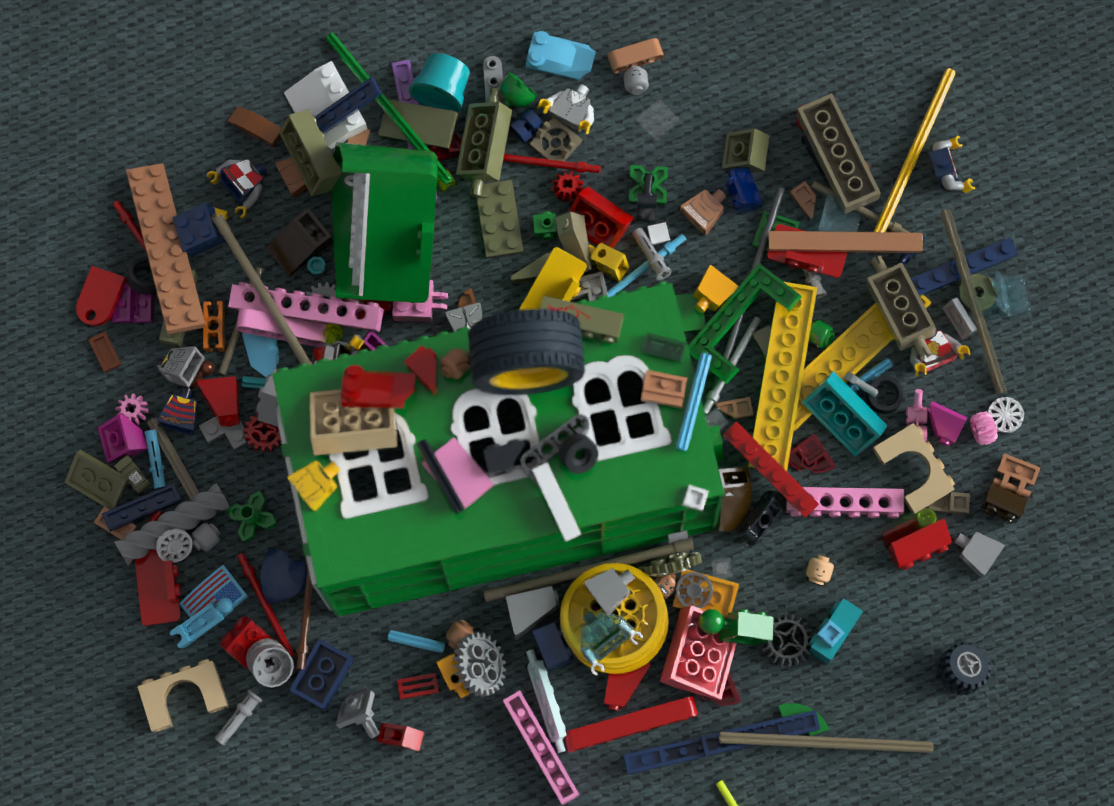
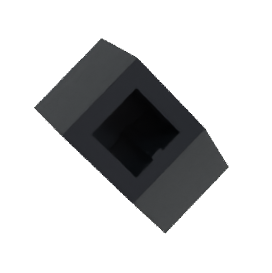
(502, 459)

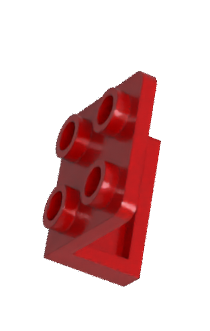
(242, 638)

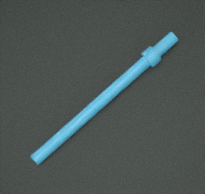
(668, 248)

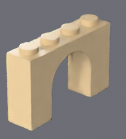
(937, 482)
(155, 692)

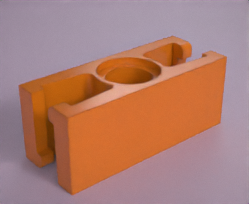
(219, 332)

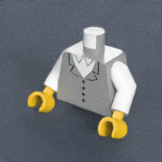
(570, 108)

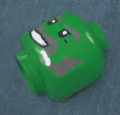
(821, 334)

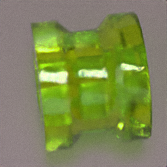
(442, 186)
(924, 521)

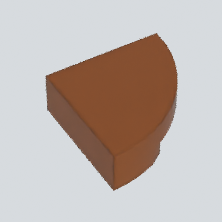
(466, 299)

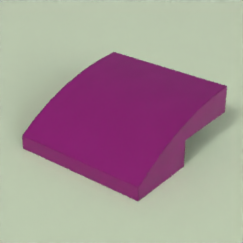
(134, 307)

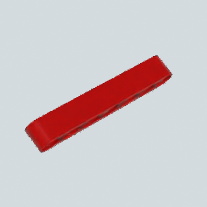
(630, 723)

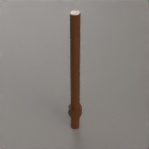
(302, 648)

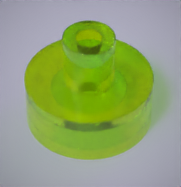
(333, 332)

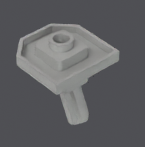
(357, 709)

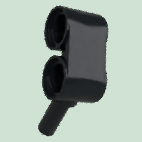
(647, 202)

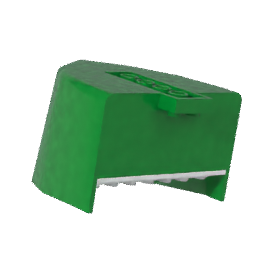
(383, 222)

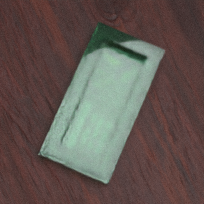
(663, 348)

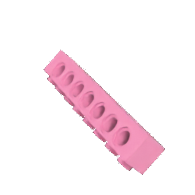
(371, 321)

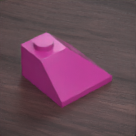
(945, 423)
(121, 438)

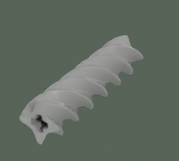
(185, 517)

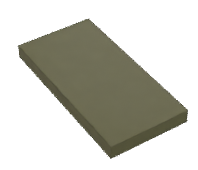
(430, 124)

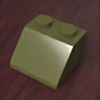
(746, 150)

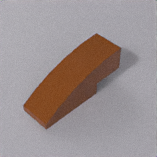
(256, 126)

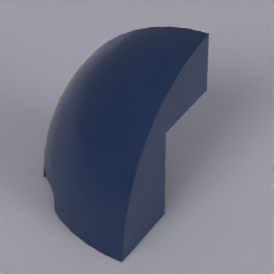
(281, 576)

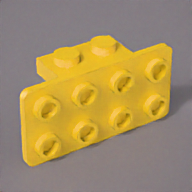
(556, 279)

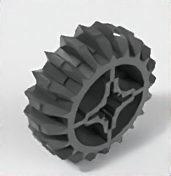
(794, 645)

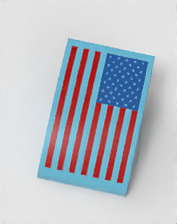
(212, 589)

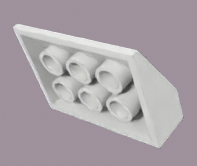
(318, 92)

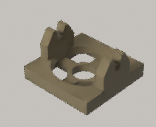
(553, 124)

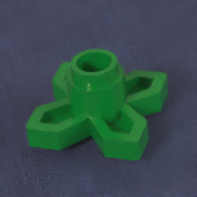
(637, 174)
(252, 516)

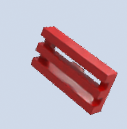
(421, 685)

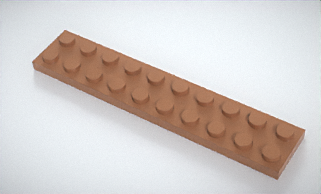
(164, 252)

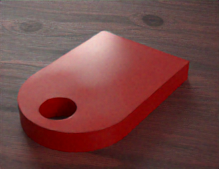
(100, 295)

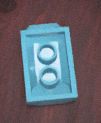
(559, 56)

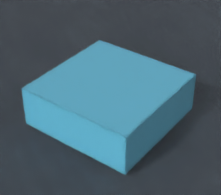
(830, 633)

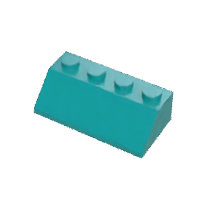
(844, 414)

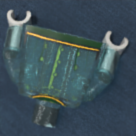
(603, 635)

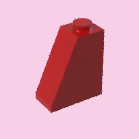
(222, 399)
(622, 686)

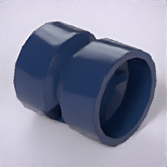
(532, 123)

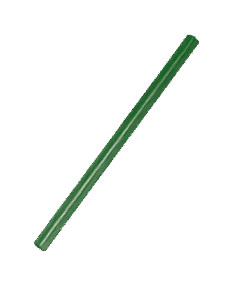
(385, 104)

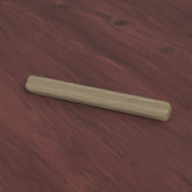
(173, 459)

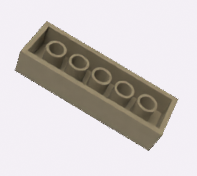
(838, 153)

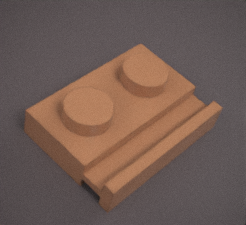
(663, 389)

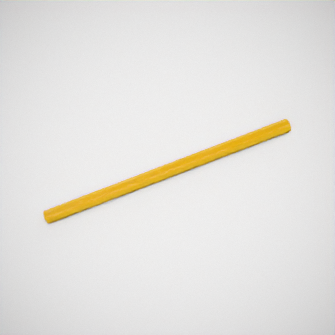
(915, 150)

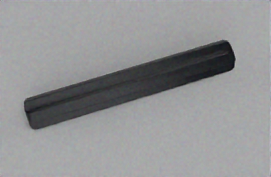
(440, 476)

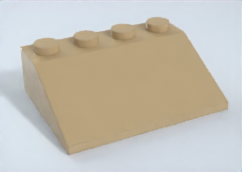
(349, 428)

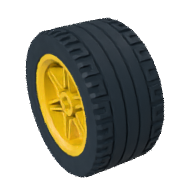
(526, 352)

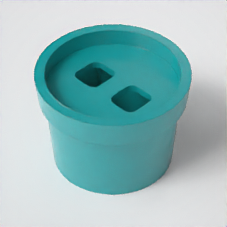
(440, 83)

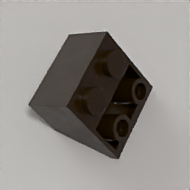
(1004, 504)

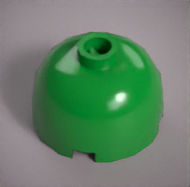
(516, 92)

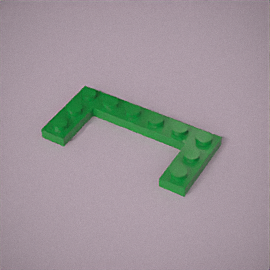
(757, 281)

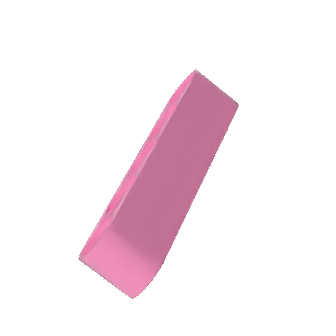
(263, 325)

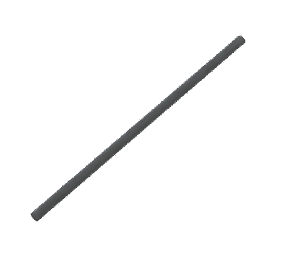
(758, 258)

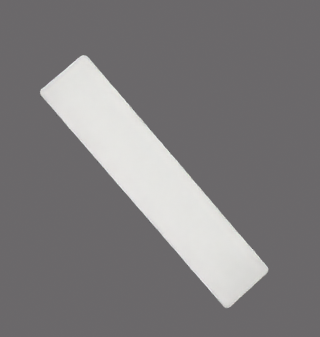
(556, 501)

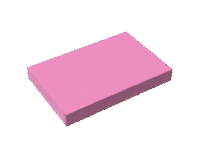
(462, 472)

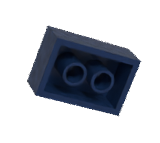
(322, 675)

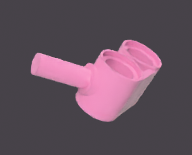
(917, 413)

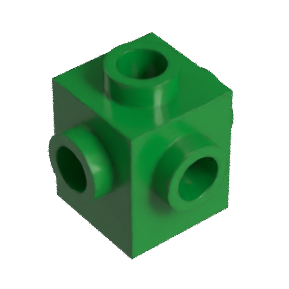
(545, 225)

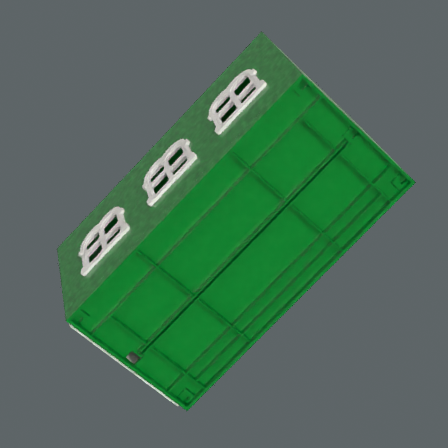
(414, 541)

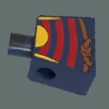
(179, 412)

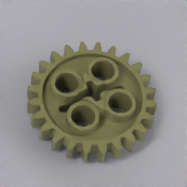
(674, 563)

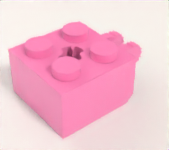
(419, 311)

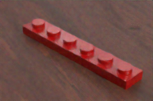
(770, 469)

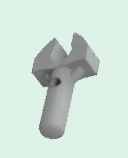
(854, 380)

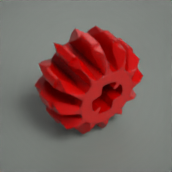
(567, 192)

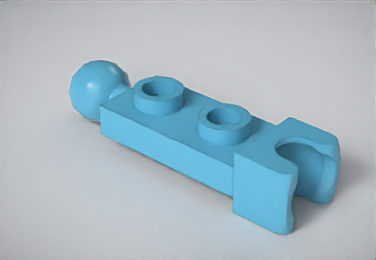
(201, 622)

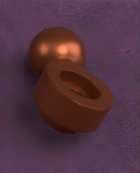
(207, 368)

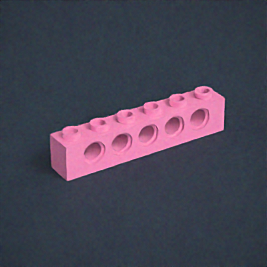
(894, 497)
(541, 748)

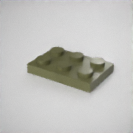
(96, 480)

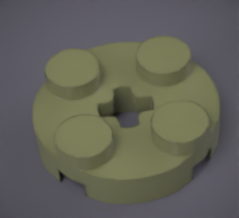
(987, 297)

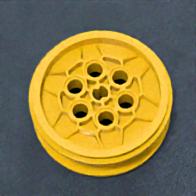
(649, 616)

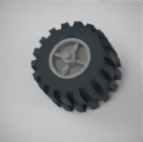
(963, 668)

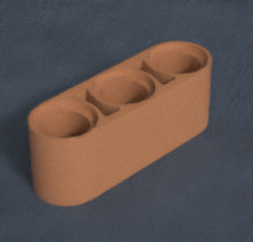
(635, 54)

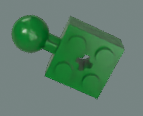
(738, 627)

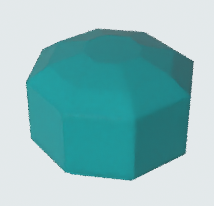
(316, 265)

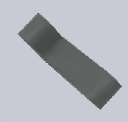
(553, 442)

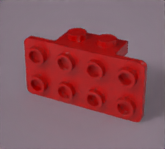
(815, 262)
(157, 589)

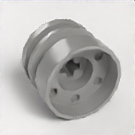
(271, 672)

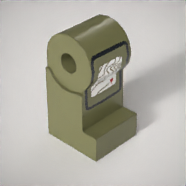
(131, 471)

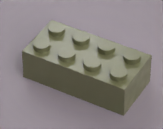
(310, 152)

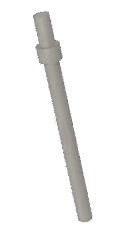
(713, 395)

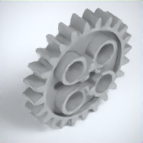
(472, 660)

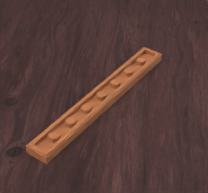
(846, 241)

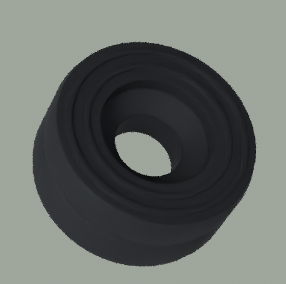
(585, 461)

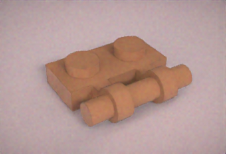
(1018, 470)

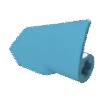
(262, 353)

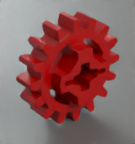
(256, 432)

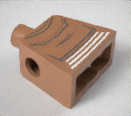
(704, 209)

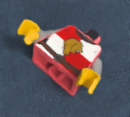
(943, 350)

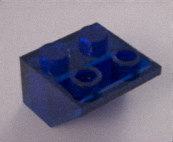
(744, 190)

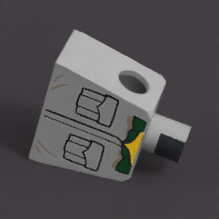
(181, 365)

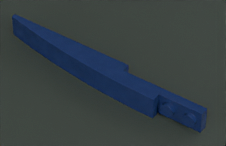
(709, 744)

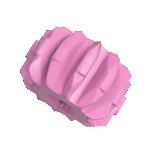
(137, 404)
(983, 428)

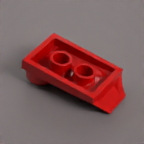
(375, 388)

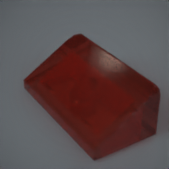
(899, 531)

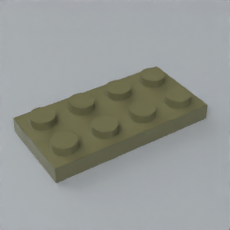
(499, 220)

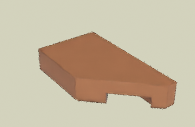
(805, 198)
(736, 408)

